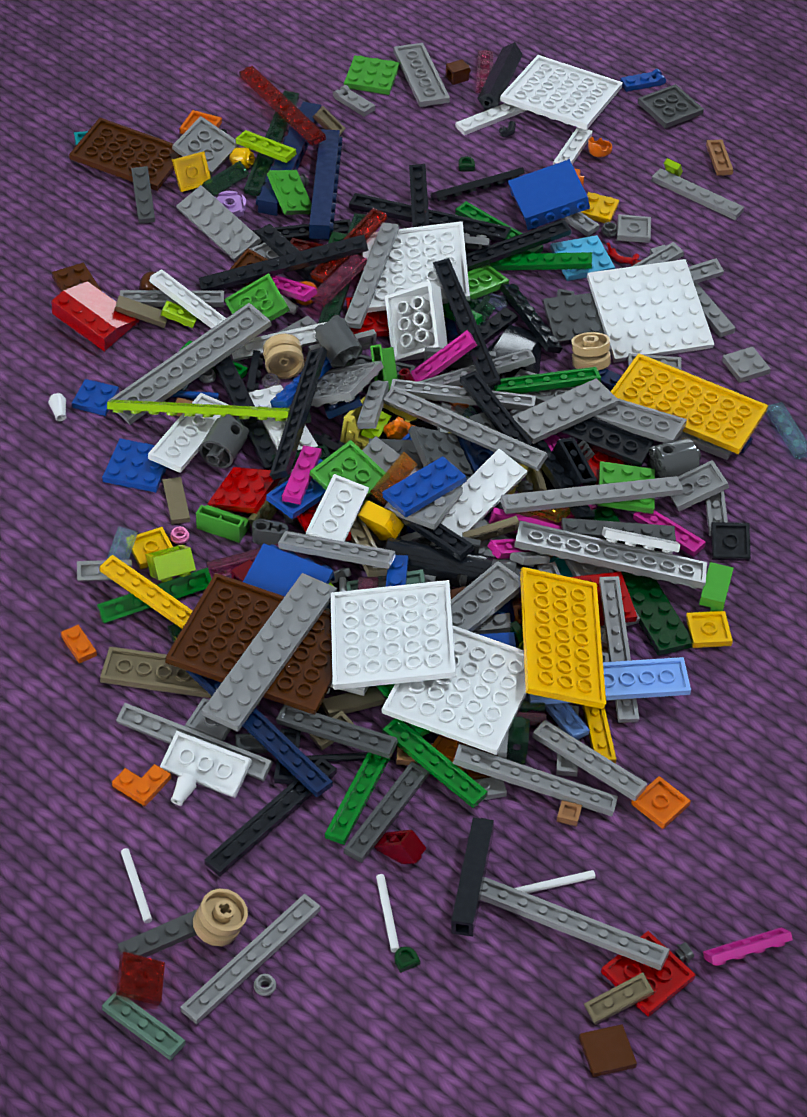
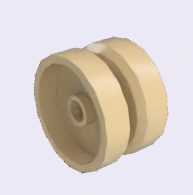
(591, 350)
(283, 356)
(220, 917)

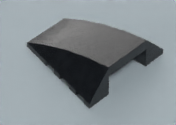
(517, 339)

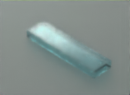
(788, 429)

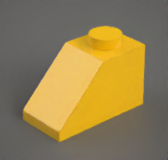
(380, 521)

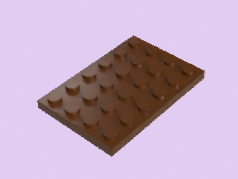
(120, 148)

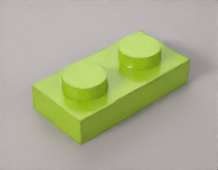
(179, 314)
(371, 433)

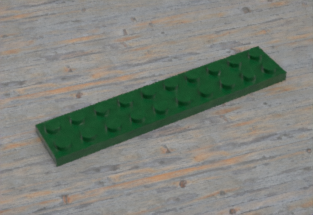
(655, 611)

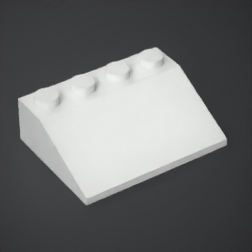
(416, 321)

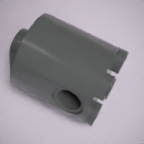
(339, 342)
(223, 442)
(674, 458)

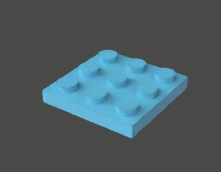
(600, 258)

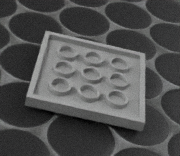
(344, 383)

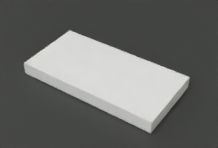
(338, 509)
(206, 762)

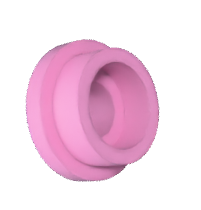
(179, 535)

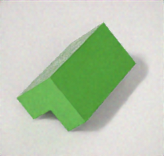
(387, 357)
(221, 523)
(716, 586)

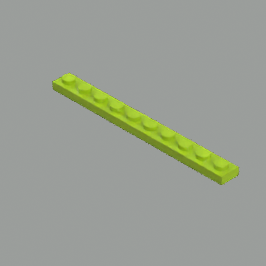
(191, 409)

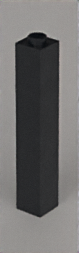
(500, 76)
(472, 877)

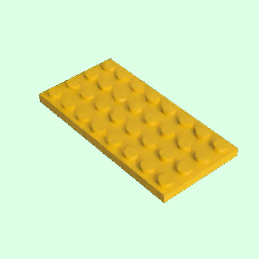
(710, 409)
(562, 638)

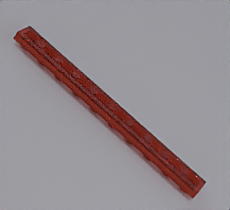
(282, 105)

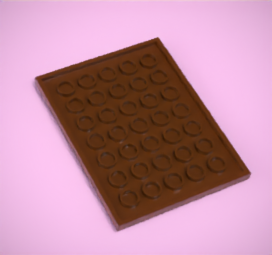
(228, 622)

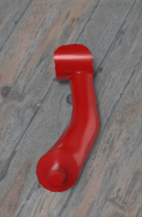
(615, 256)

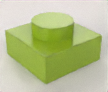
(673, 167)

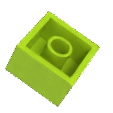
(170, 562)

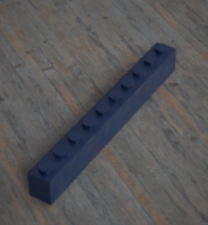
(326, 185)
(267, 201)

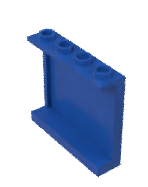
(549, 194)
(279, 570)

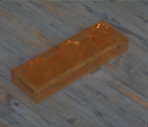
(397, 472)

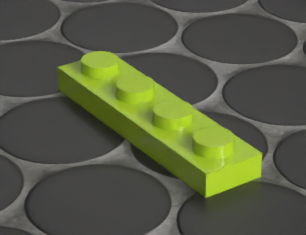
(266, 146)

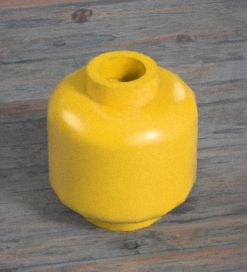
(243, 155)

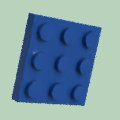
(132, 468)

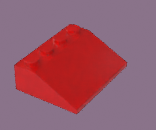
(92, 314)

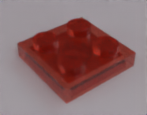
(140, 978)

